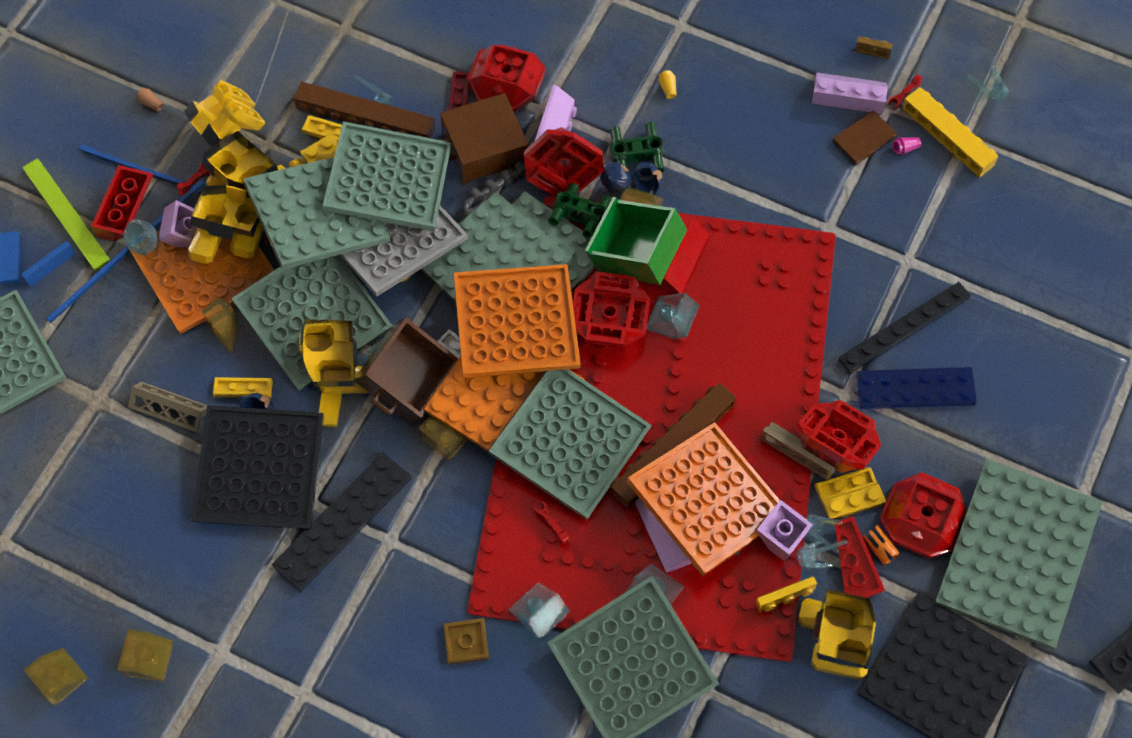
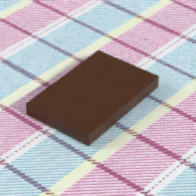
(864, 137)

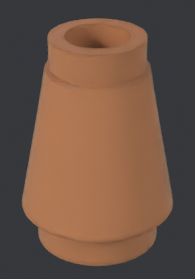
(149, 99)

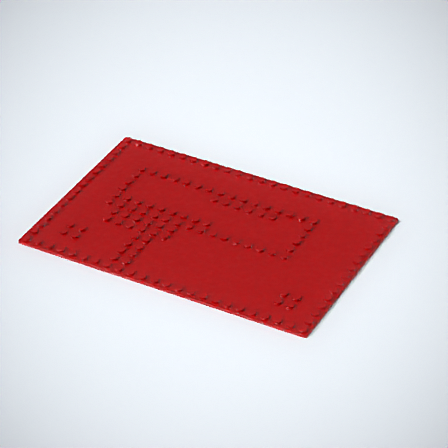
(761, 338)

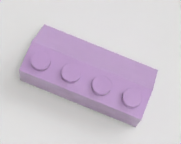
(849, 93)
(558, 111)
(668, 551)

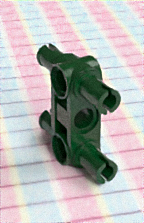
(637, 148)
(578, 210)

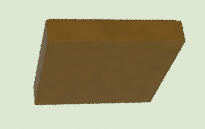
(466, 641)

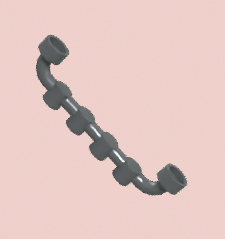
(491, 187)

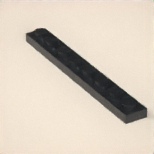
(904, 327)

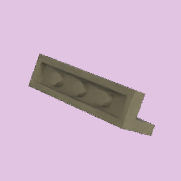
(169, 399)
(792, 447)

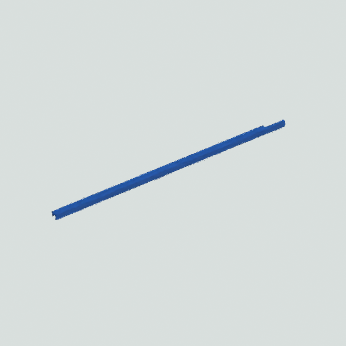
(112, 159)
(195, 189)

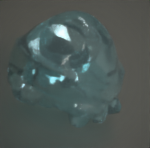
(140, 236)

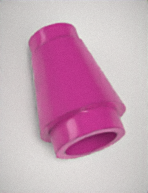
(906, 144)

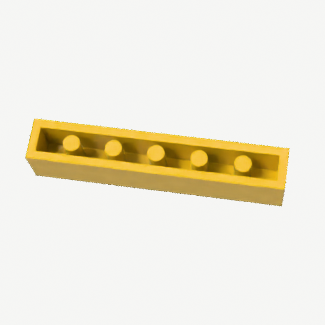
(950, 132)

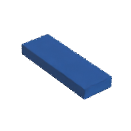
(9, 257)
(48, 263)

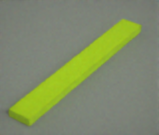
(66, 214)

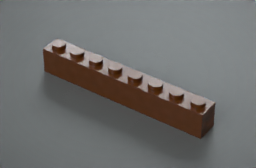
(361, 111)
(704, 413)

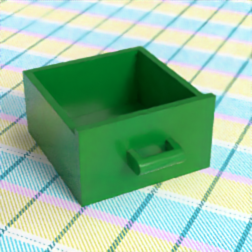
(636, 240)

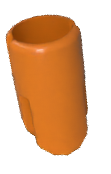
(881, 551)

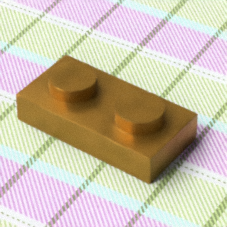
(873, 47)

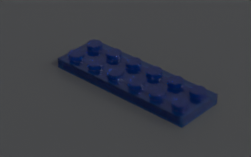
(916, 388)

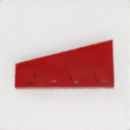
(856, 564)

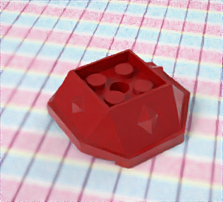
(520, 84)
(560, 159)
(610, 294)
(839, 435)
(914, 531)

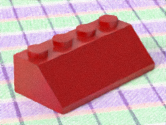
(121, 202)
(685, 257)

